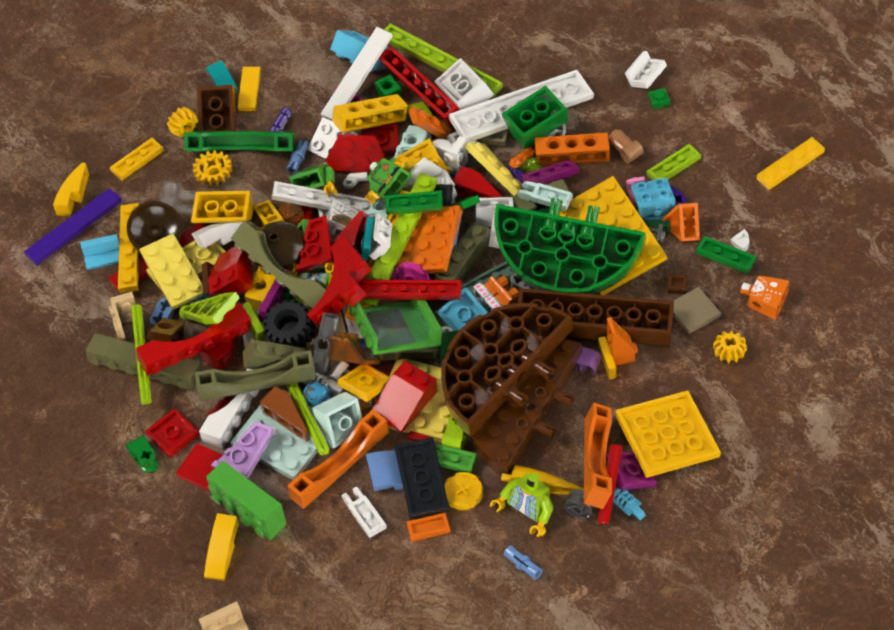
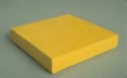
(364, 382)

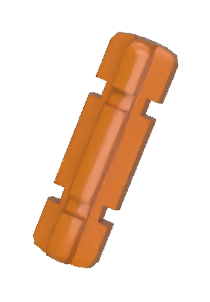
(520, 158)

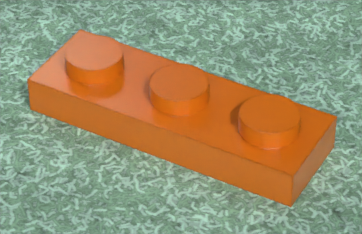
(429, 123)

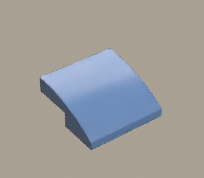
(384, 470)

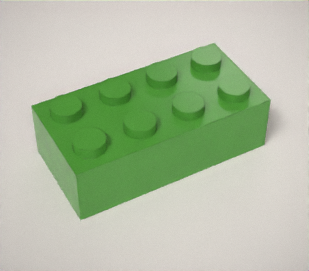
(246, 501)

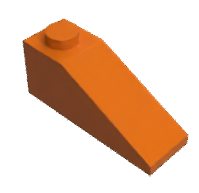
(620, 343)

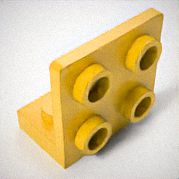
(424, 149)

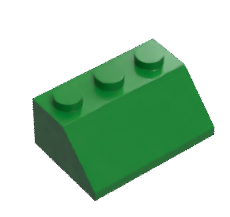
(535, 117)

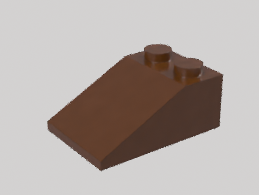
(217, 108)

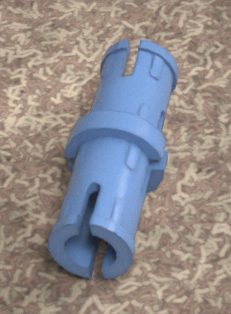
(297, 157)
(532, 569)

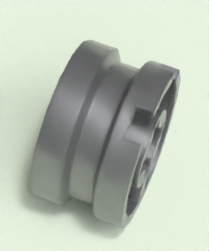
(575, 504)

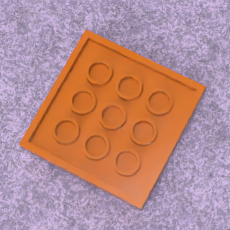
(433, 240)

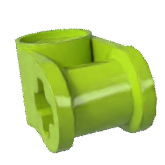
(454, 435)

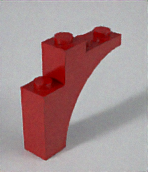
(344, 285)

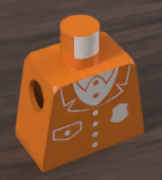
(766, 295)

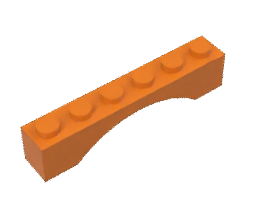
(596, 433)
(312, 483)

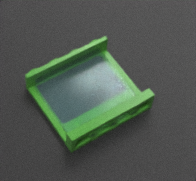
(397, 326)

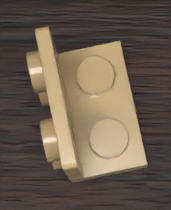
(121, 312)
(224, 619)

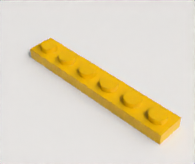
(128, 255)

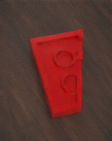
(316, 246)

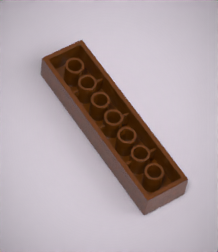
(643, 319)

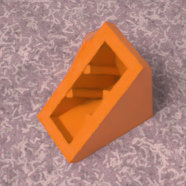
(684, 222)

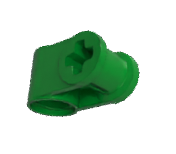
(143, 454)

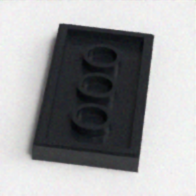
(421, 478)

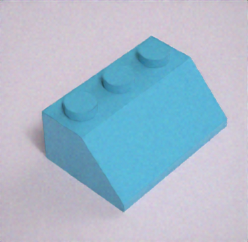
(350, 44)

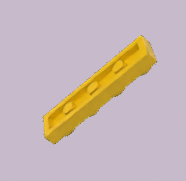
(790, 163)

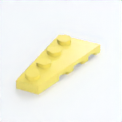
(494, 166)

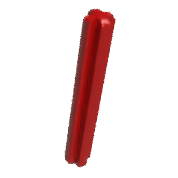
(612, 470)

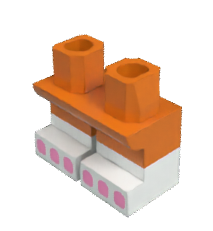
(494, 294)

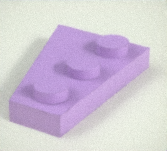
(247, 451)

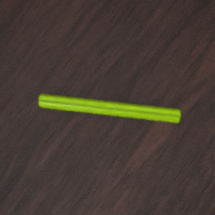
(139, 336)
(308, 418)

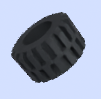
(286, 313)

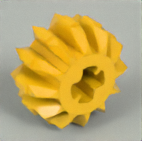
(182, 121)
(730, 346)

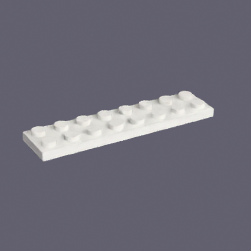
(487, 117)

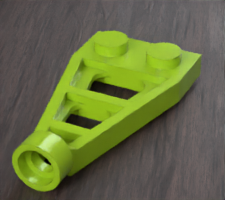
(210, 309)

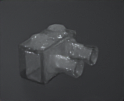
(174, 195)

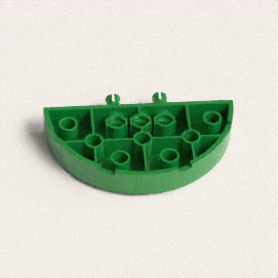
(564, 251)

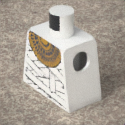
(340, 216)

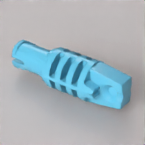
(628, 503)

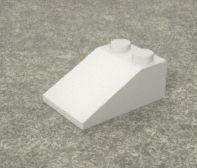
(463, 85)

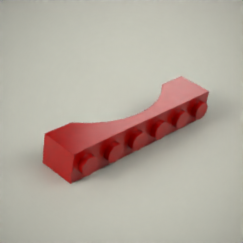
(159, 355)

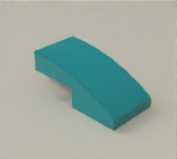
(220, 75)

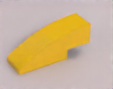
(71, 191)
(221, 546)

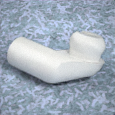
(353, 178)

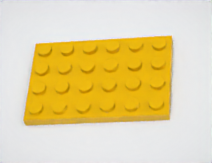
(618, 212)

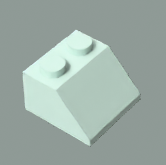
(338, 418)

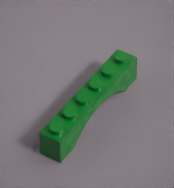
(239, 140)

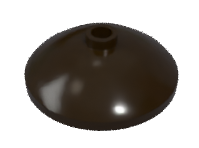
(151, 217)
(287, 245)

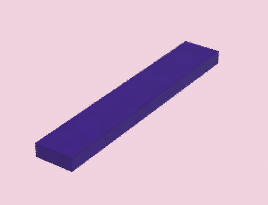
(72, 226)

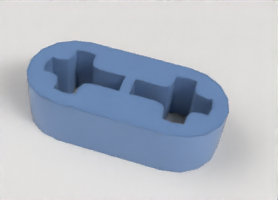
(159, 312)

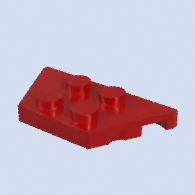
(354, 153)

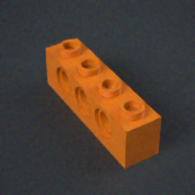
(576, 148)

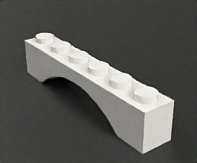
(220, 425)

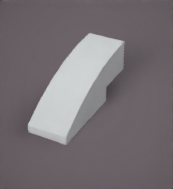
(216, 232)

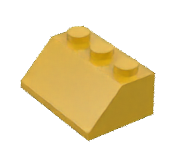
(222, 207)

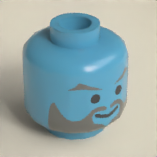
(316, 393)

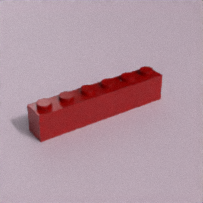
(418, 84)

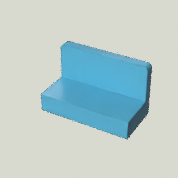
(101, 251)

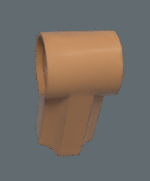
(628, 149)

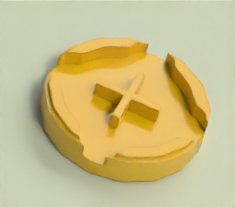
(463, 491)

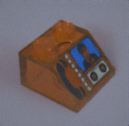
(352, 349)

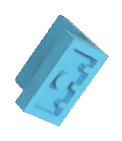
(653, 198)

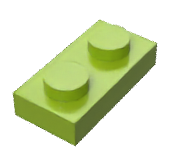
(257, 328)

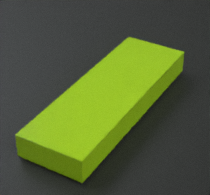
(675, 163)

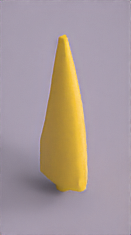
(555, 484)

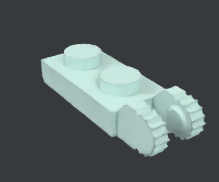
(542, 194)

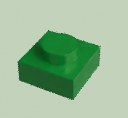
(658, 98)

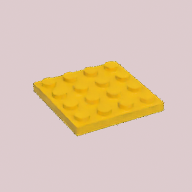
(667, 434)

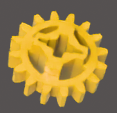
(212, 168)

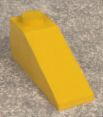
(267, 213)

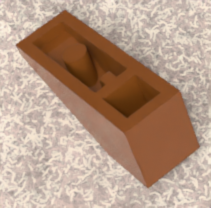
(281, 409)

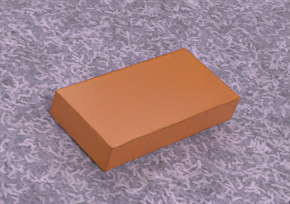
(428, 527)

